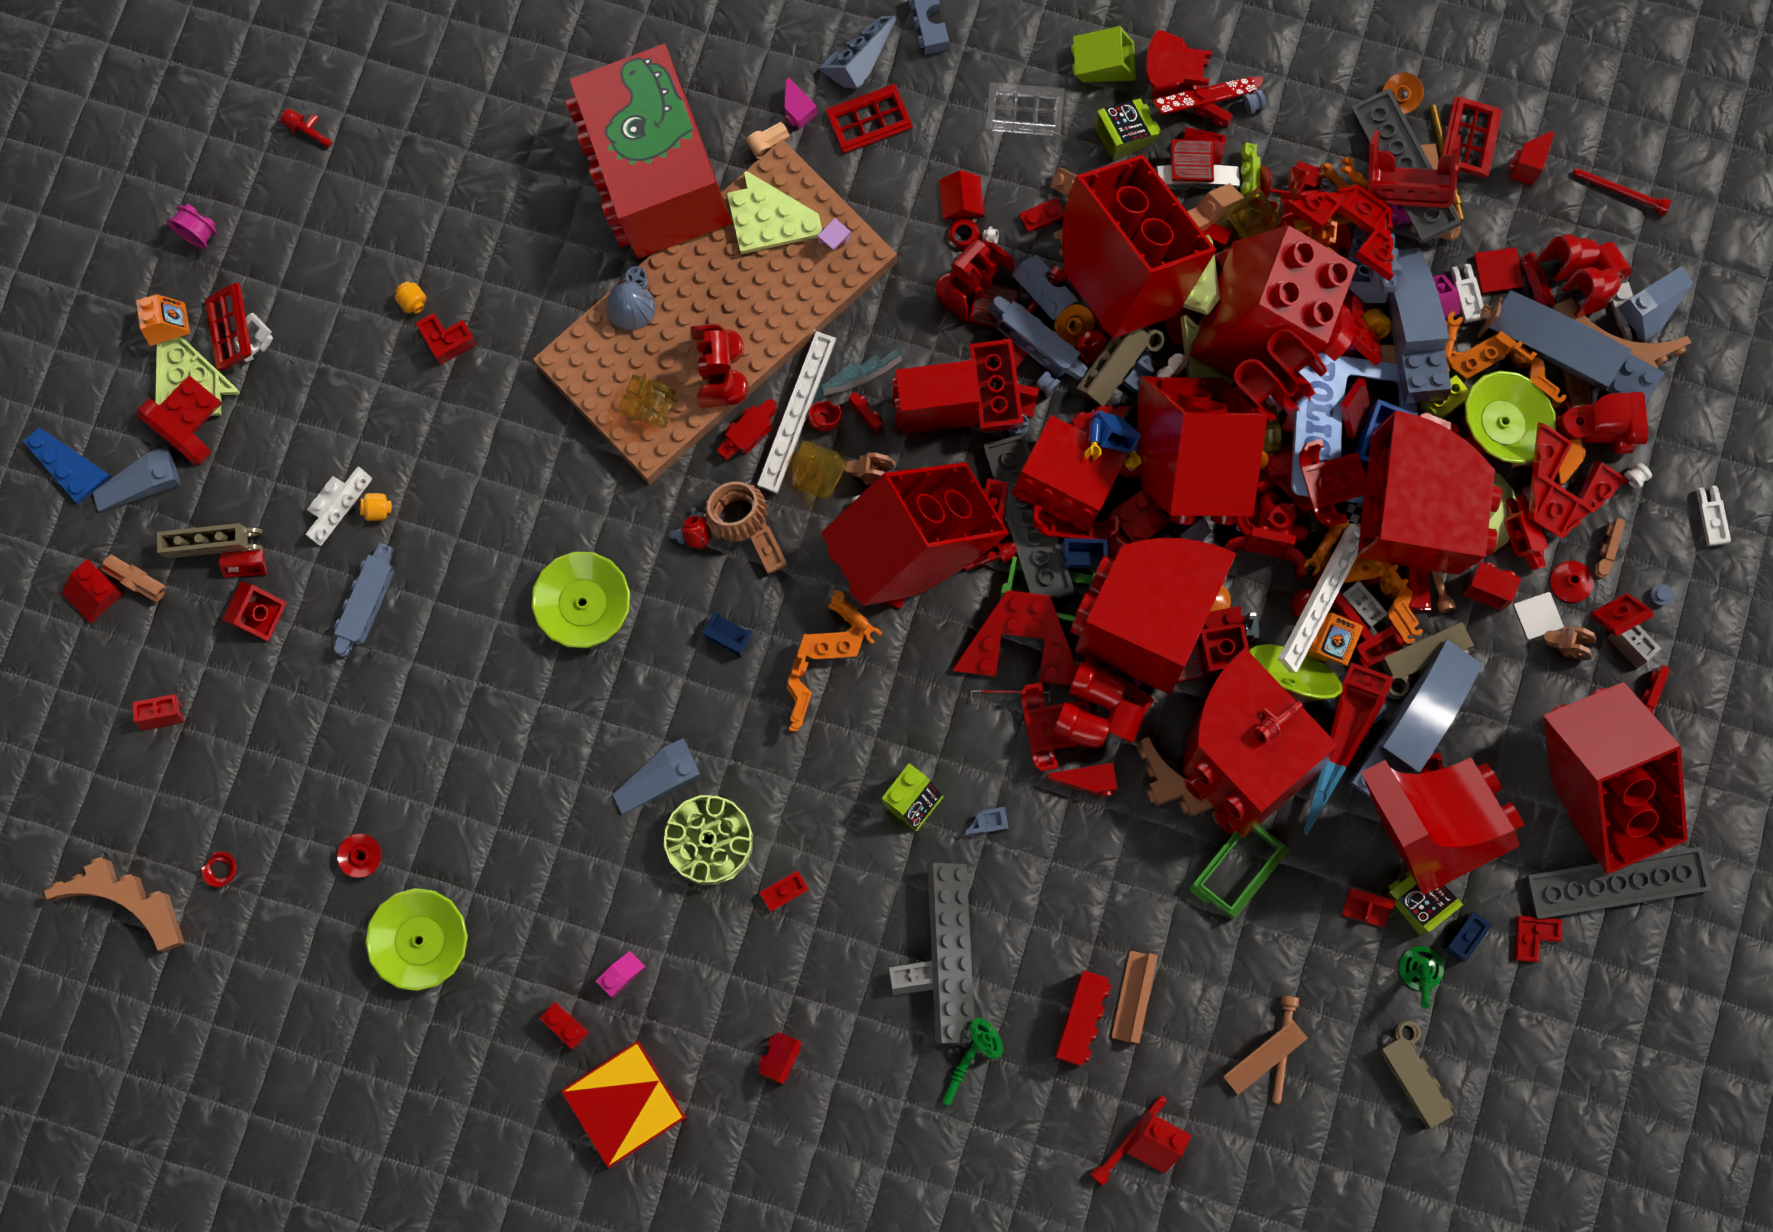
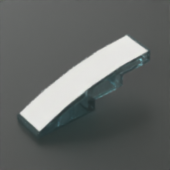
(1222, 175)
(854, 375)

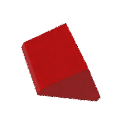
(961, 196)

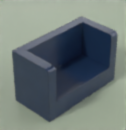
(1082, 552)
(727, 634)
(1467, 937)

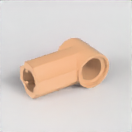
(762, 142)

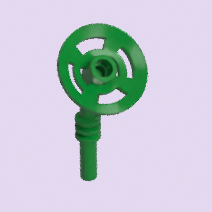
(1422, 972)
(980, 1042)

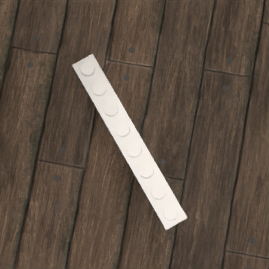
(796, 412)
(1321, 600)

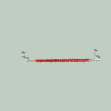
(991, 691)

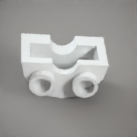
(258, 335)

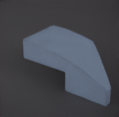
(1142, 368)
(1251, 626)
(989, 821)

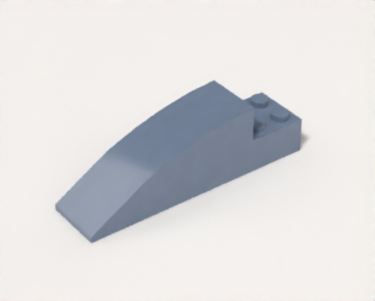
(1419, 331)
(1575, 347)
(1423, 715)

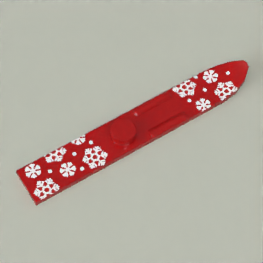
(1207, 95)

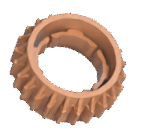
(730, 493)

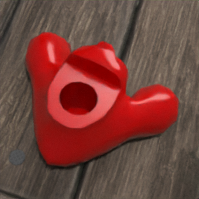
(1280, 516)

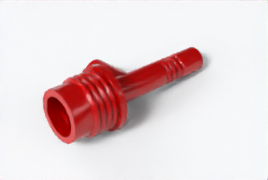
(294, 121)
(1006, 552)
(1269, 727)

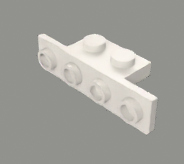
(334, 503)

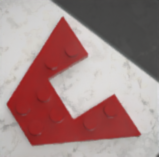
(1362, 210)
(1553, 505)
(1026, 616)

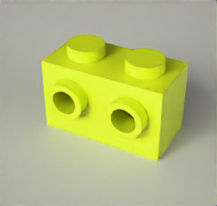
(1455, 399)

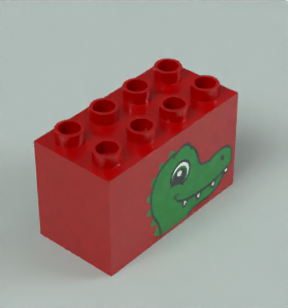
(646, 153)

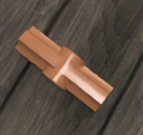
(133, 578)

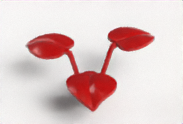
(1295, 183)

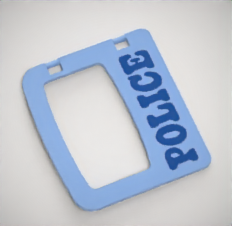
(1323, 416)

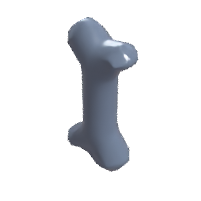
(677, 534)

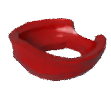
(963, 244)
(208, 874)

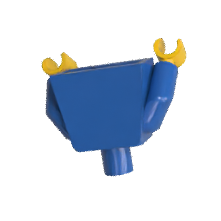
(1113, 433)

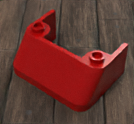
(1413, 185)

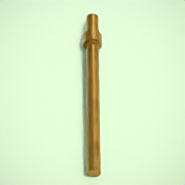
(1457, 203)

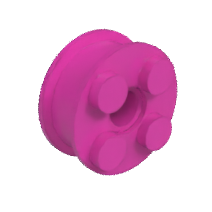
(192, 226)

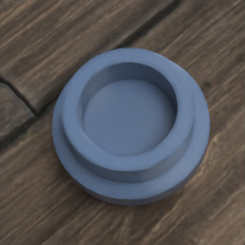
(1661, 594)

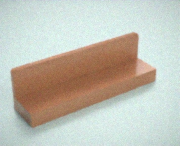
(1134, 997)
(1265, 1057)

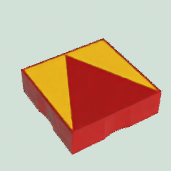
(623, 1104)

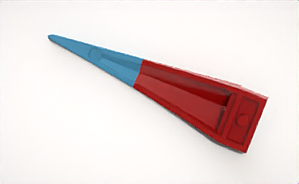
(1357, 708)

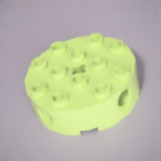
(713, 818)

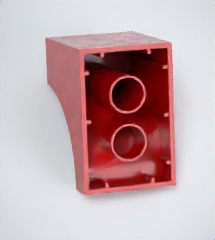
(1443, 819)

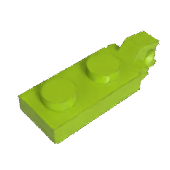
(1250, 168)

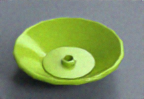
(1516, 402)
(574, 579)
(1309, 684)
(394, 933)

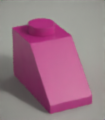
(798, 106)
(1448, 295)
(620, 974)

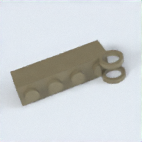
(1115, 363)
(206, 540)
(1418, 656)
(1414, 1079)

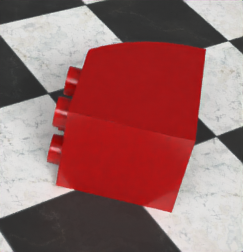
(1131, 246)
(1270, 286)
(1199, 448)
(1426, 498)
(912, 532)
(1151, 607)
(1236, 770)
(1617, 776)

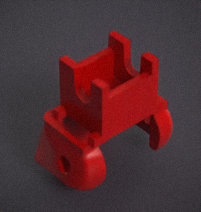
(1174, 66)

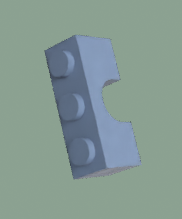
(932, 36)
(1032, 277)

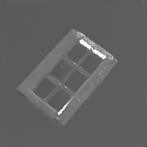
(1026, 91)

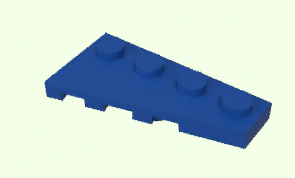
(68, 467)

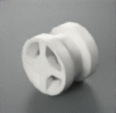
(1638, 475)

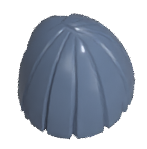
(630, 306)

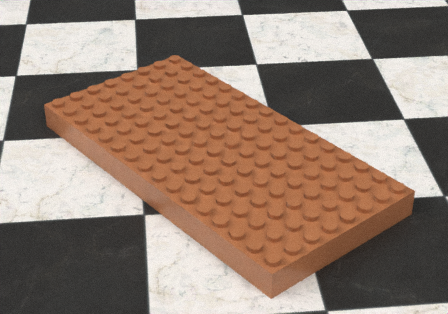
(766, 296)

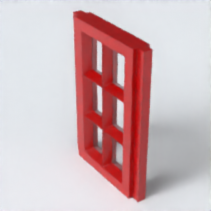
(863, 101)
(1490, 134)
(214, 321)

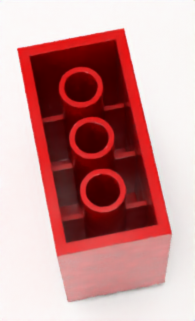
(935, 397)
(1065, 480)

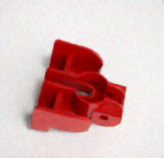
(972, 266)
(1589, 267)
(1290, 354)
(714, 363)
(1611, 419)
(1091, 730)

